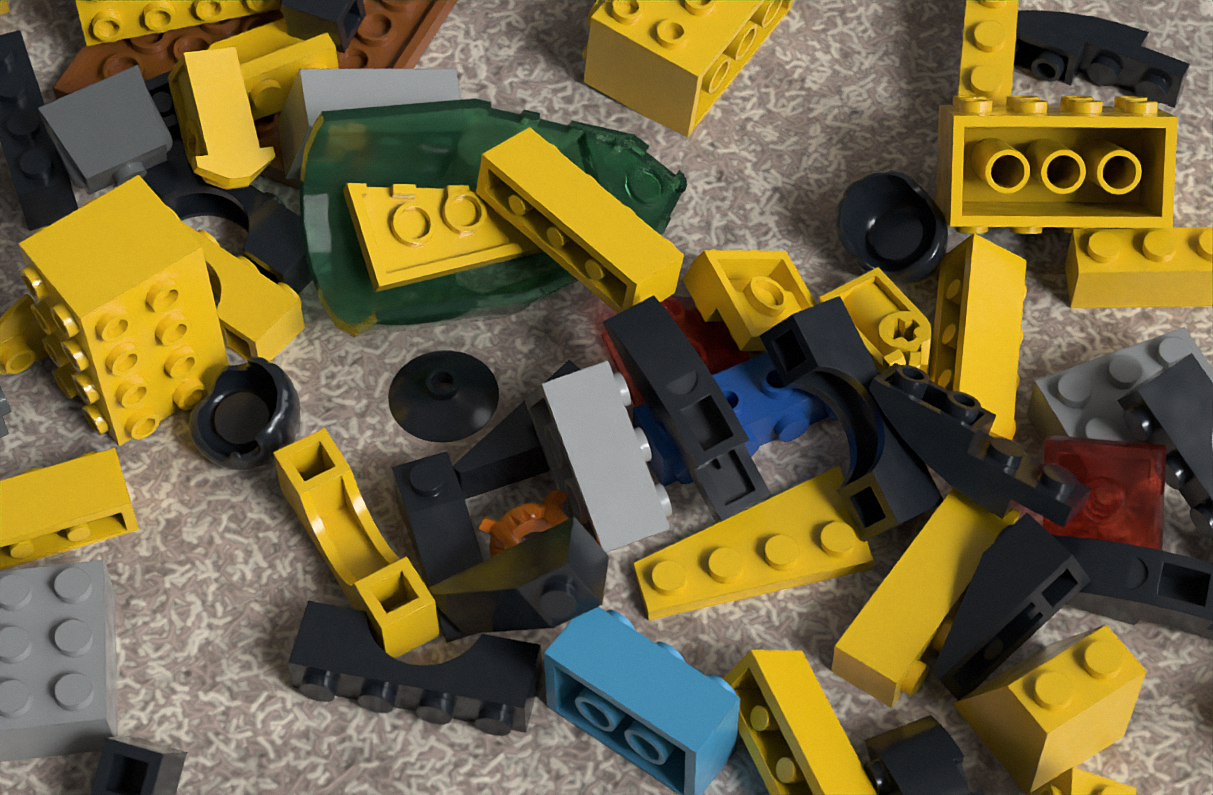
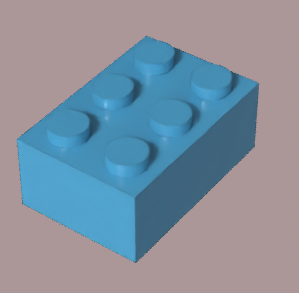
(642, 700)

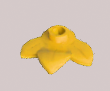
(20, 337)

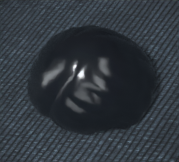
(892, 226)
(246, 415)

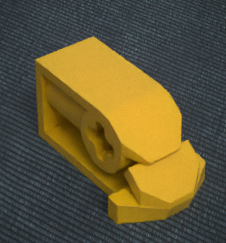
(217, 118)
(886, 321)

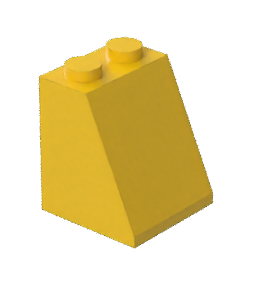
(1056, 706)

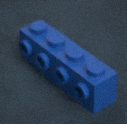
(761, 405)

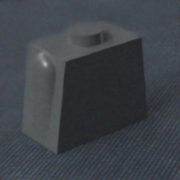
(107, 131)

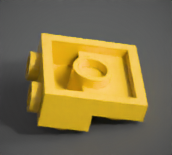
(746, 291)

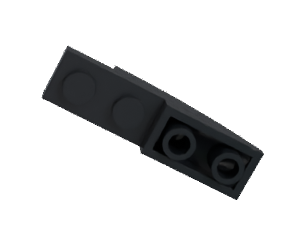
(1107, 51)
(689, 405)
(954, 440)
(1143, 584)

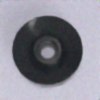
(445, 413)

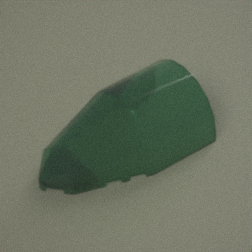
(438, 148)

